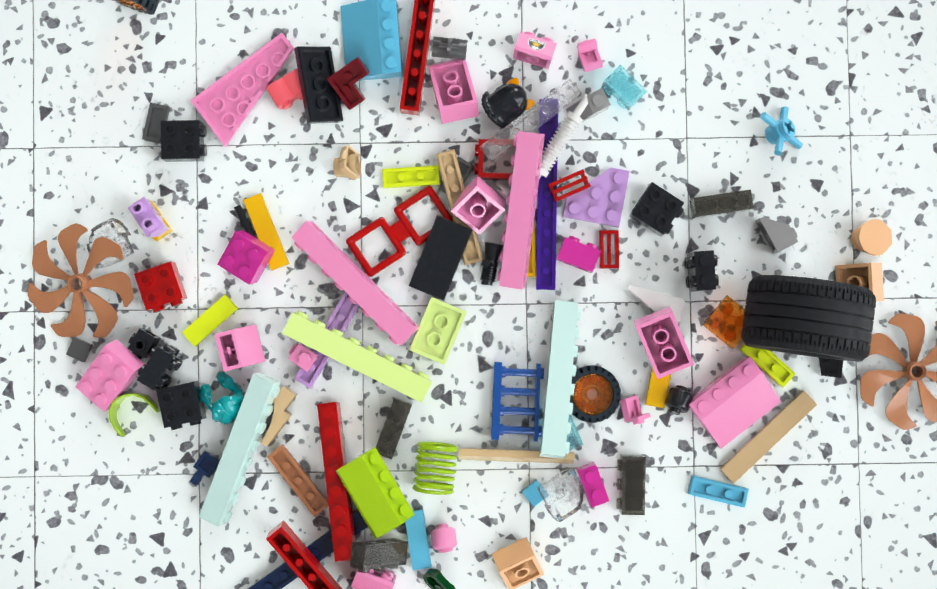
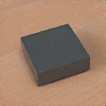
(79, 349)

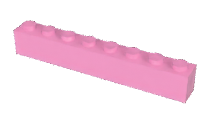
(521, 209)
(355, 283)

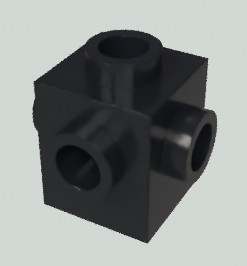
(143, 342)

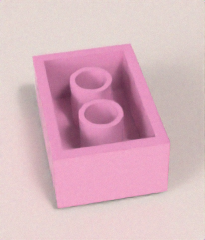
(663, 342)
(109, 374)

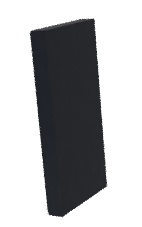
(318, 95)
(440, 257)

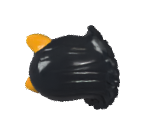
(506, 103)

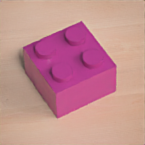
(246, 257)

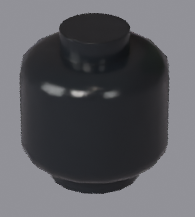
(678, 399)

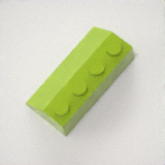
(375, 492)

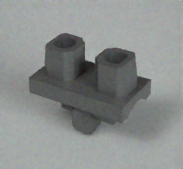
(449, 48)

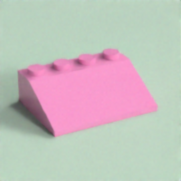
(734, 401)

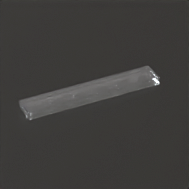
(531, 119)

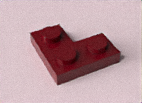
(344, 82)

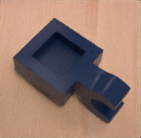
(205, 466)

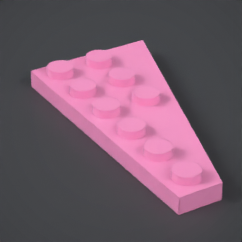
(236, 93)

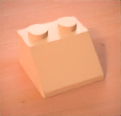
(862, 274)
(517, 563)

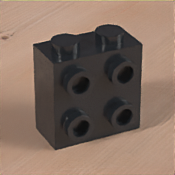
(183, 141)
(657, 209)
(701, 271)
(160, 367)
(181, 405)

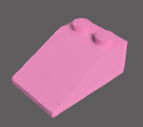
(453, 91)

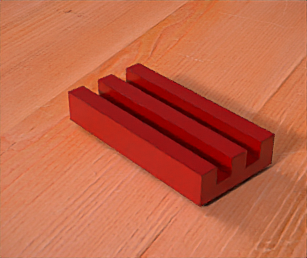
(583, 179)
(616, 249)

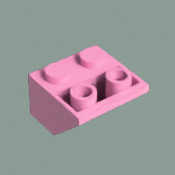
(239, 347)
(374, 579)

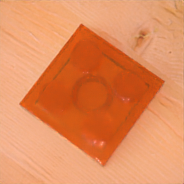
(726, 322)

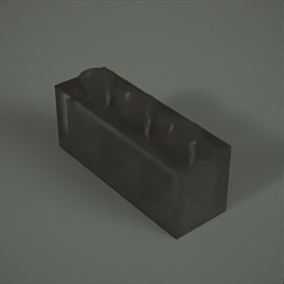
(721, 204)
(393, 427)
(631, 484)
(378, 554)

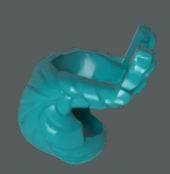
(227, 407)

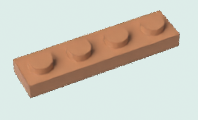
(298, 480)

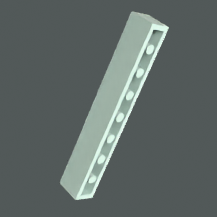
(559, 379)
(240, 449)

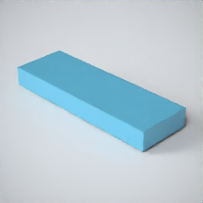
(718, 491)
(418, 541)

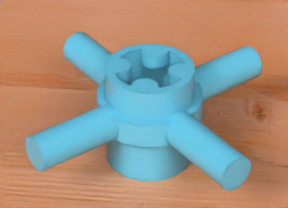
(780, 131)

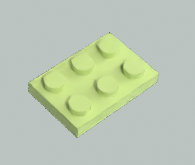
(437, 330)

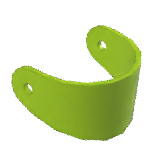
(116, 403)

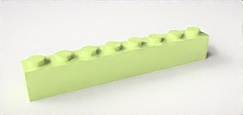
(356, 356)

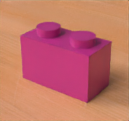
(578, 254)
(592, 484)

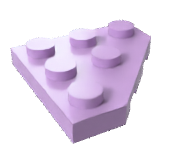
(600, 202)

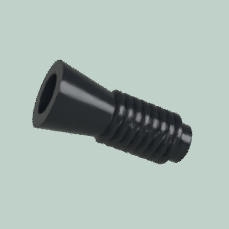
(490, 263)

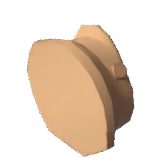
(872, 237)

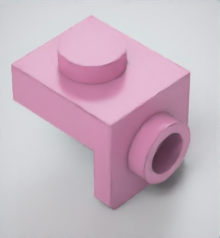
(589, 55)
(302, 356)
(632, 410)

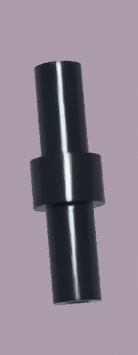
(245, 222)

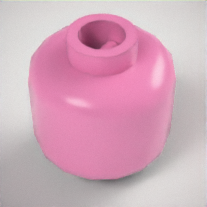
(443, 538)

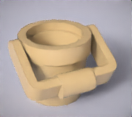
(347, 165)

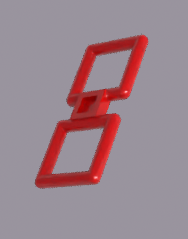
(397, 232)

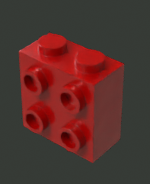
(161, 287)

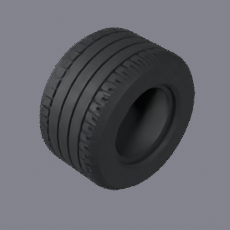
(809, 317)

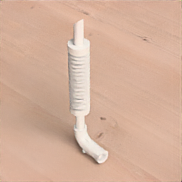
(556, 145)

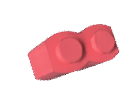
(286, 90)

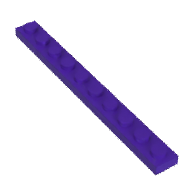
(546, 218)

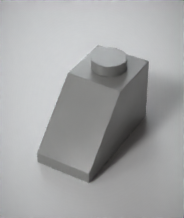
(597, 104)
(777, 234)

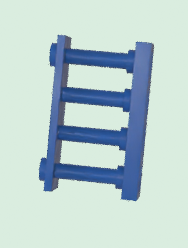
(500, 391)

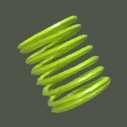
(438, 446)

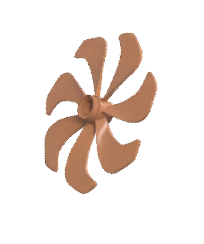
(115, 281)
(873, 380)

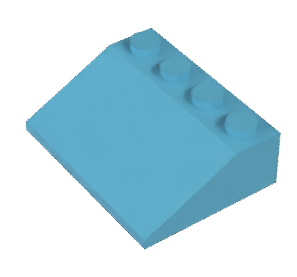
(373, 34)

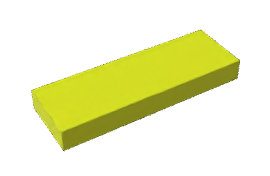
(411, 176)
(210, 320)
(769, 364)

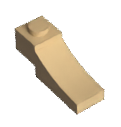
(280, 414)

